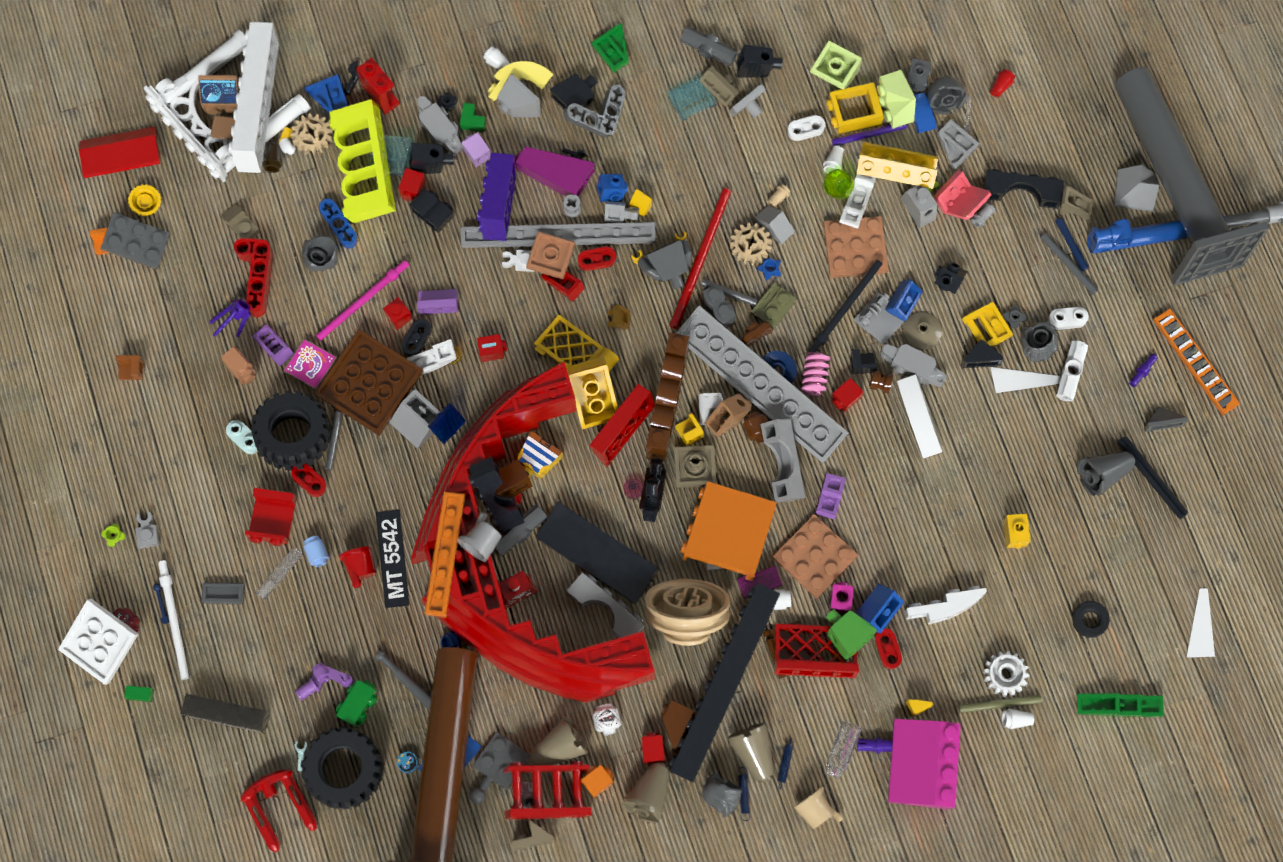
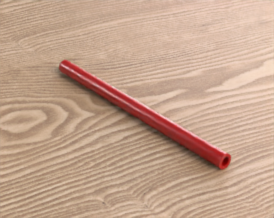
(700, 258)

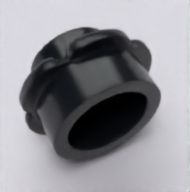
(447, 106)

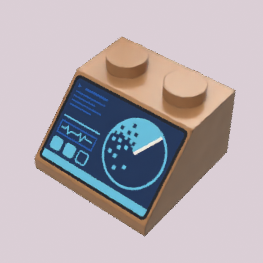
(218, 93)

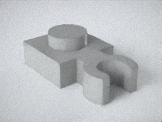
(146, 534)

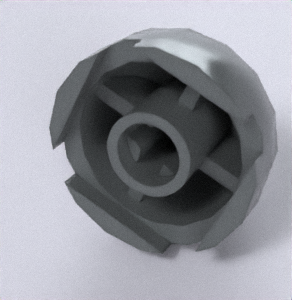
(946, 94)

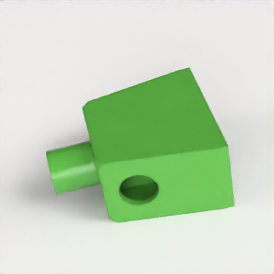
(849, 632)

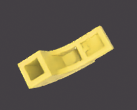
(521, 70)

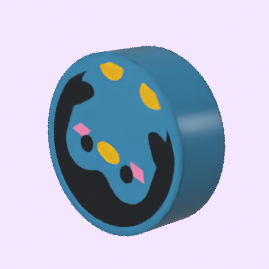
(407, 762)

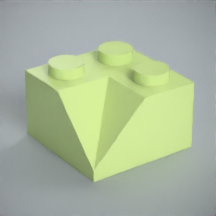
(896, 99)

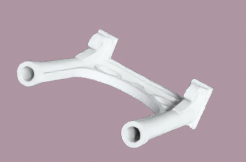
(170, 94)

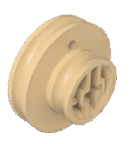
(687, 610)

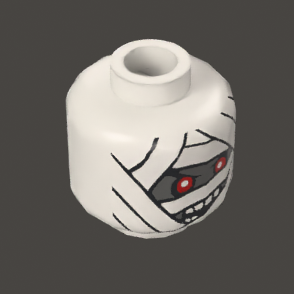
(606, 719)

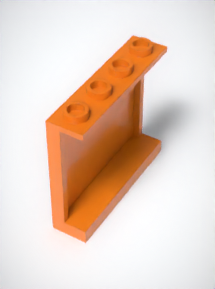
(729, 529)

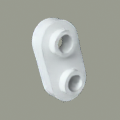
(805, 127)
(1069, 318)

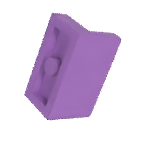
(437, 301)

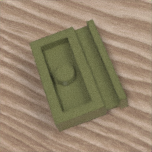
(774, 305)

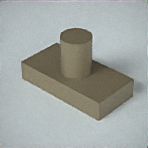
(719, 85)

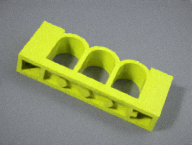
(372, 203)

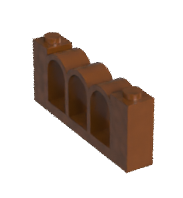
(667, 397)

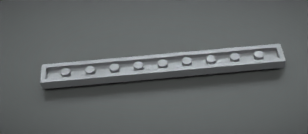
(579, 233)

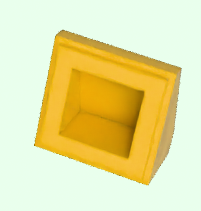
(641, 201)
(918, 706)

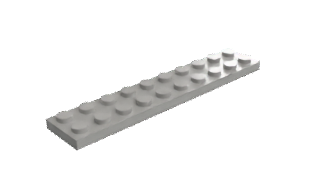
(762, 384)

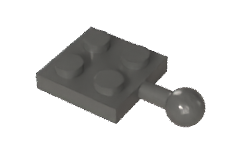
(493, 759)

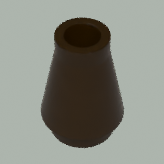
(272, 159)

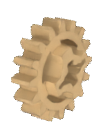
(305, 140)
(759, 246)

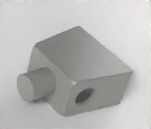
(918, 202)

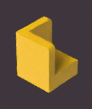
(689, 430)

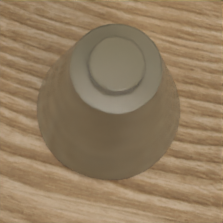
(559, 745)
(754, 751)
(649, 793)

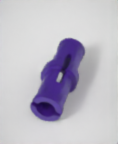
(877, 745)

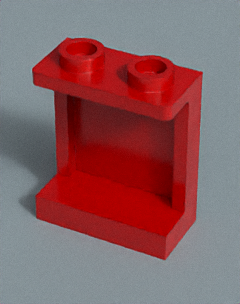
(377, 85)

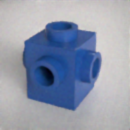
(611, 187)

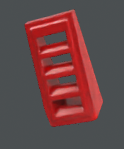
(571, 290)

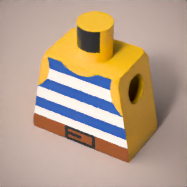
(538, 456)

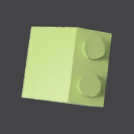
(837, 65)

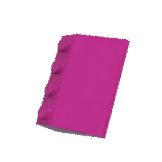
(924, 763)

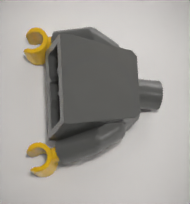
(667, 261)

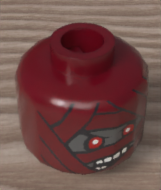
(128, 618)

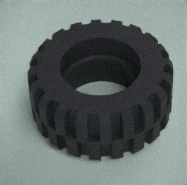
(283, 408)
(318, 753)

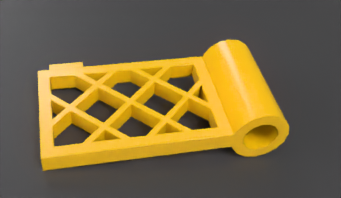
(609, 356)

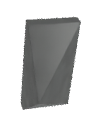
(1165, 419)

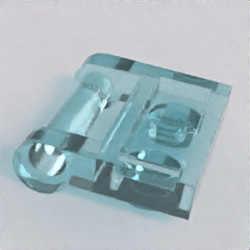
(688, 94)

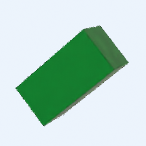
(139, 694)

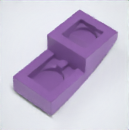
(830, 496)

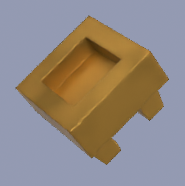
(620, 316)

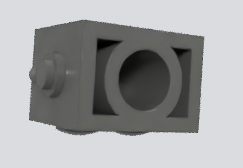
(918, 75)

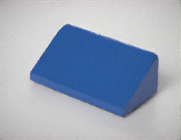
(904, 299)

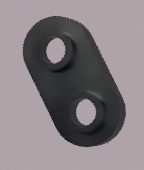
(415, 338)

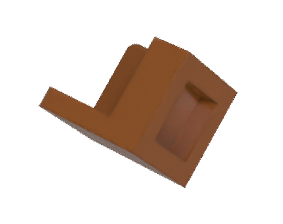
(130, 367)

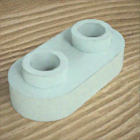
(241, 436)

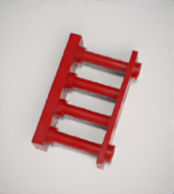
(538, 811)

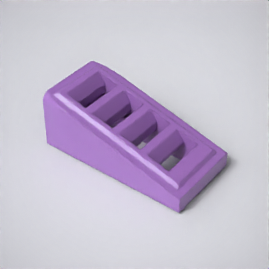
(281, 353)

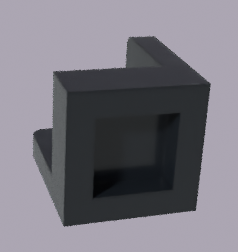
(862, 362)

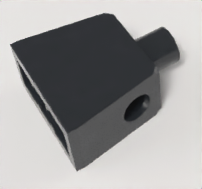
(756, 62)
(574, 91)
(429, 158)

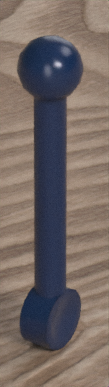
(165, 620)

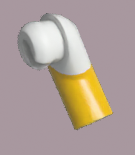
(285, 143)

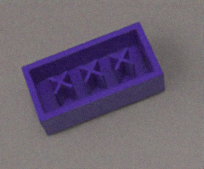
(497, 197)

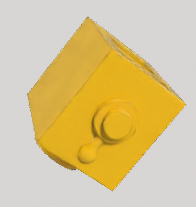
(1015, 538)

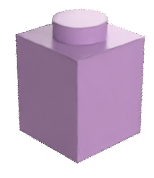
(476, 149)

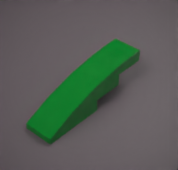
(1120, 705)

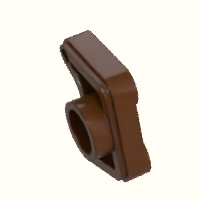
(755, 332)

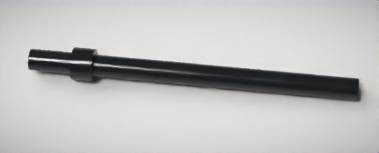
(822, 337)

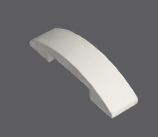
(857, 200)
(435, 358)

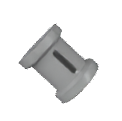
(569, 210)

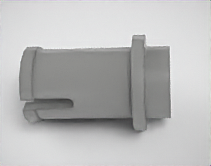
(979, 219)

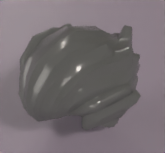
(319, 253)
(1039, 341)
(721, 795)

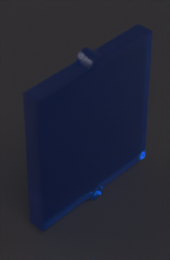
(446, 423)

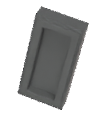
(222, 593)

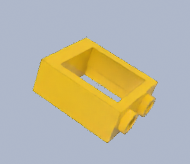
(874, 119)

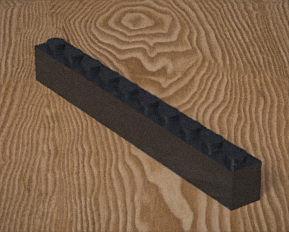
(725, 682)

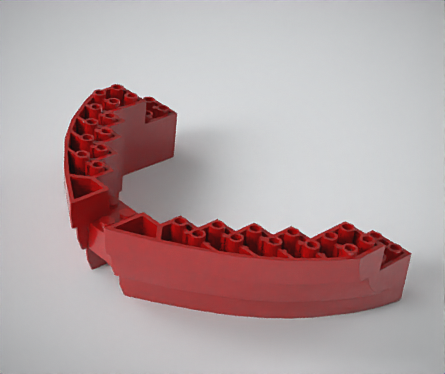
(475, 599)

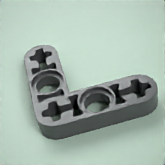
(599, 119)

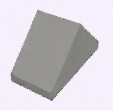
(775, 223)

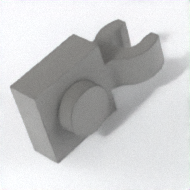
(616, 212)

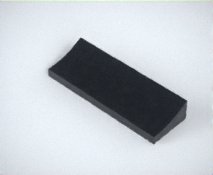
(597, 553)

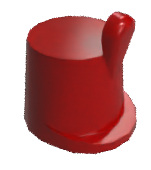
(359, 564)

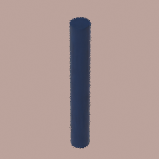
(1072, 245)

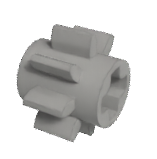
(527, 794)

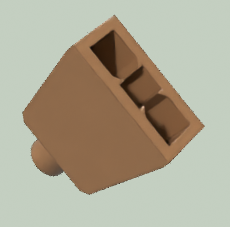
(735, 408)

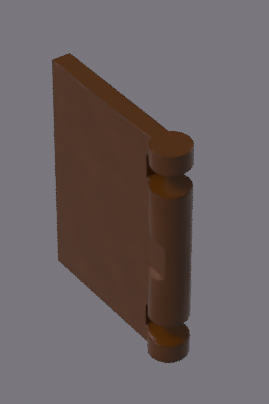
(794, 644)

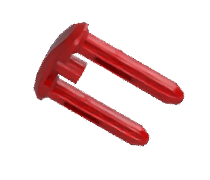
(266, 785)

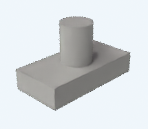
(749, 103)

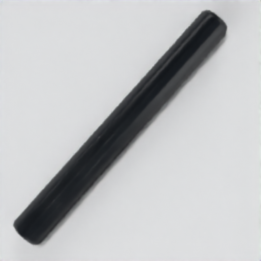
(1153, 478)

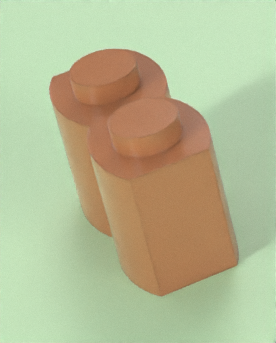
(239, 366)

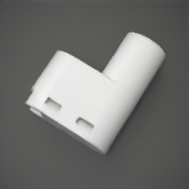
(708, 403)

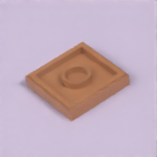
(550, 255)

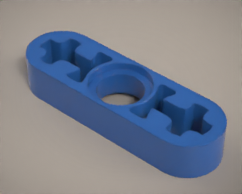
(338, 231)

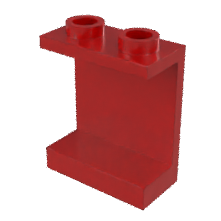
(271, 517)

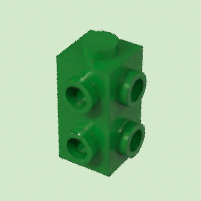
(360, 698)

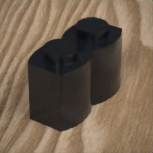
(431, 210)

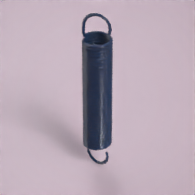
(785, 763)
(744, 799)

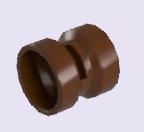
(881, 381)

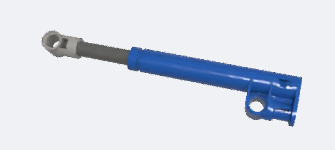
(1122, 236)

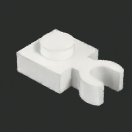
(519, 260)

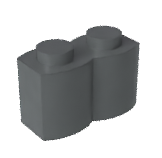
(716, 305)

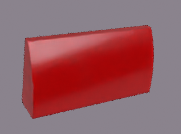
(622, 425)

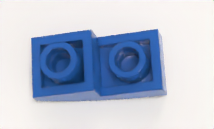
(923, 116)

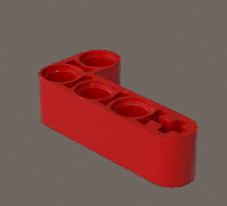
(256, 278)

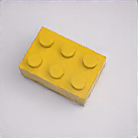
(592, 392)

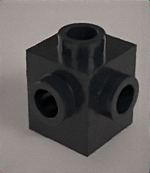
(950, 276)

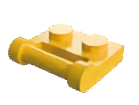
(991, 321)

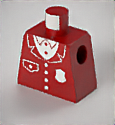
(516, 588)

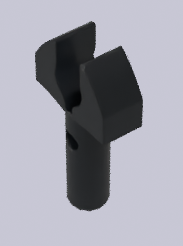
(354, 78)

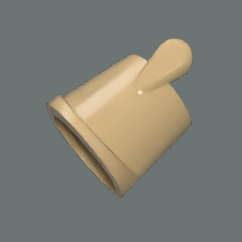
(816, 809)

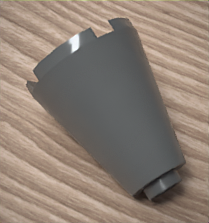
(1104, 471)

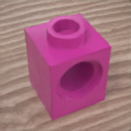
(841, 607)

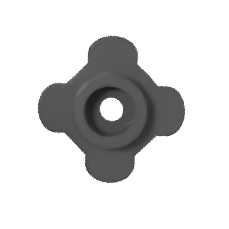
(1014, 312)

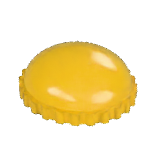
(144, 200)

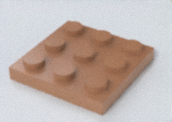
(853, 249)
(815, 556)

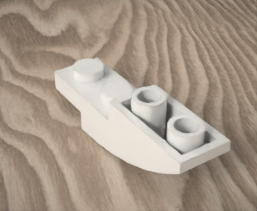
(953, 605)

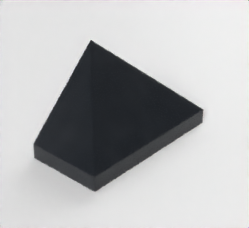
(982, 356)

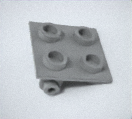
(877, 320)

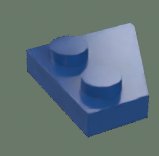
(329, 93)

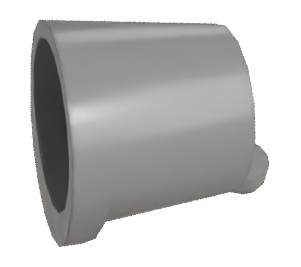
(481, 539)

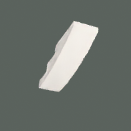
(919, 416)

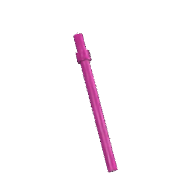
(391, 275)

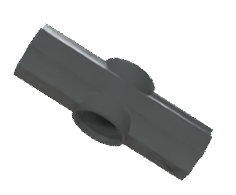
(709, 46)
(520, 533)

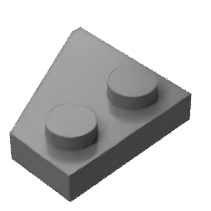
(956, 144)

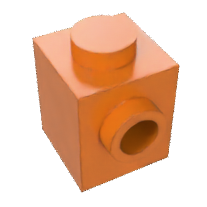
(597, 780)

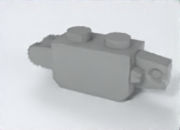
(438, 126)
(911, 361)

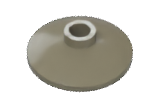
(922, 339)

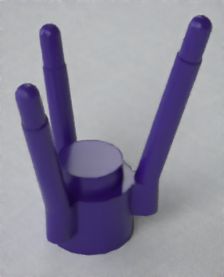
(239, 309)

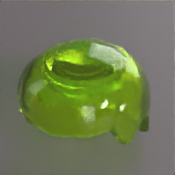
(839, 184)

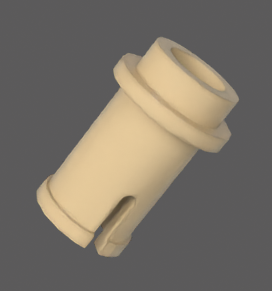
(778, 196)

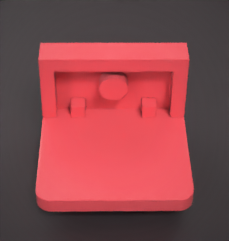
(960, 198)

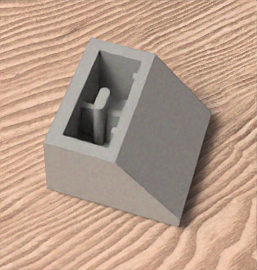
(413, 418)

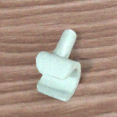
(300, 754)

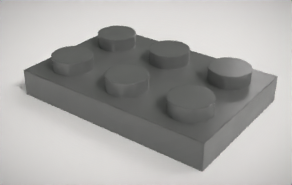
(134, 240)

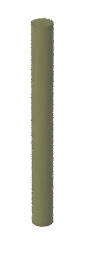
(1000, 703)

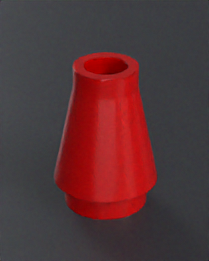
(1002, 82)

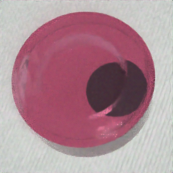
(633, 489)

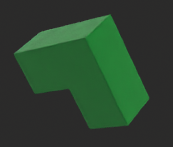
(470, 121)

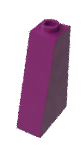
(555, 171)

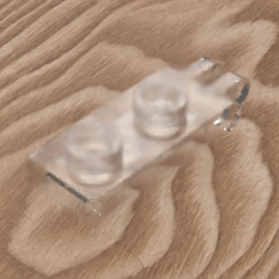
(842, 749)

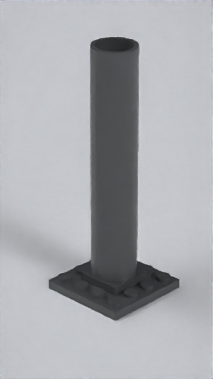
(1213, 243)

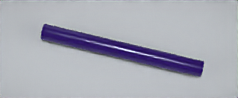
(865, 134)

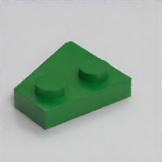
(612, 48)

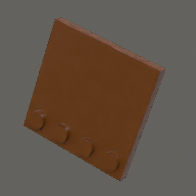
(369, 382)

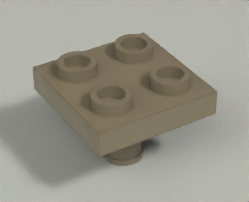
(694, 466)

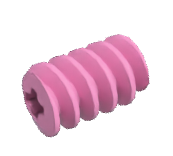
(814, 373)

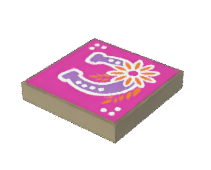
(310, 364)

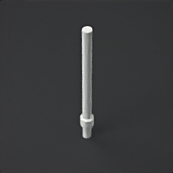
(166, 582)

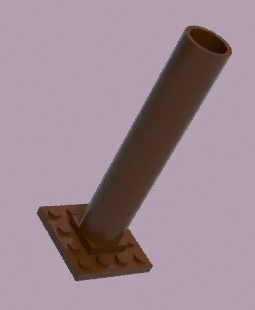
(444, 756)

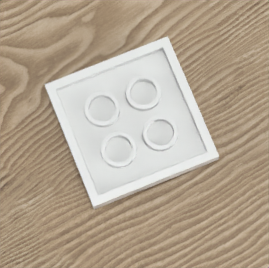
(98, 641)

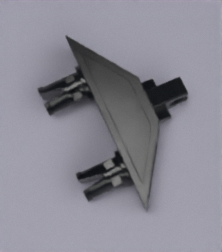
(652, 490)

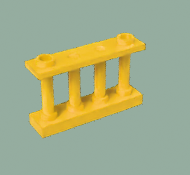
(897, 165)

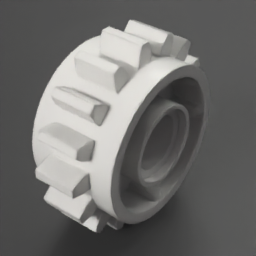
(1003, 684)

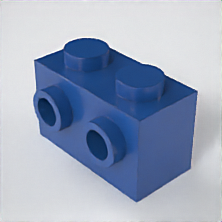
(880, 607)

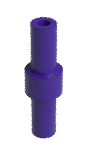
(1143, 370)

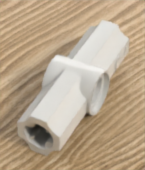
(1069, 381)

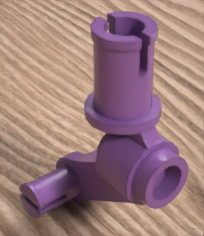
(321, 675)

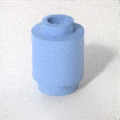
(316, 551)

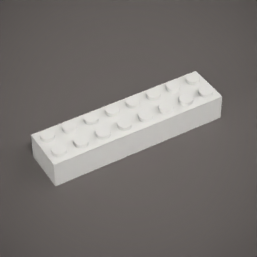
(254, 97)

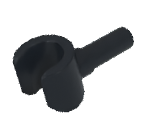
(579, 154)

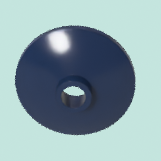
(783, 360)

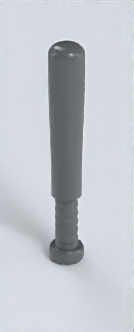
(415, 688)

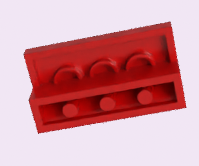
(119, 152)

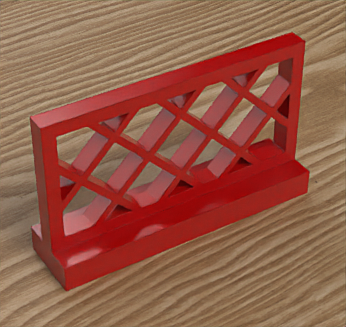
(811, 667)

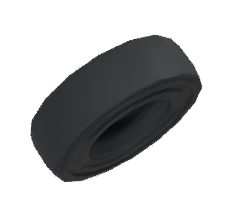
(1099, 610)

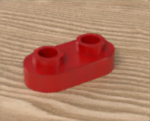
(596, 257)
(309, 480)
(888, 649)

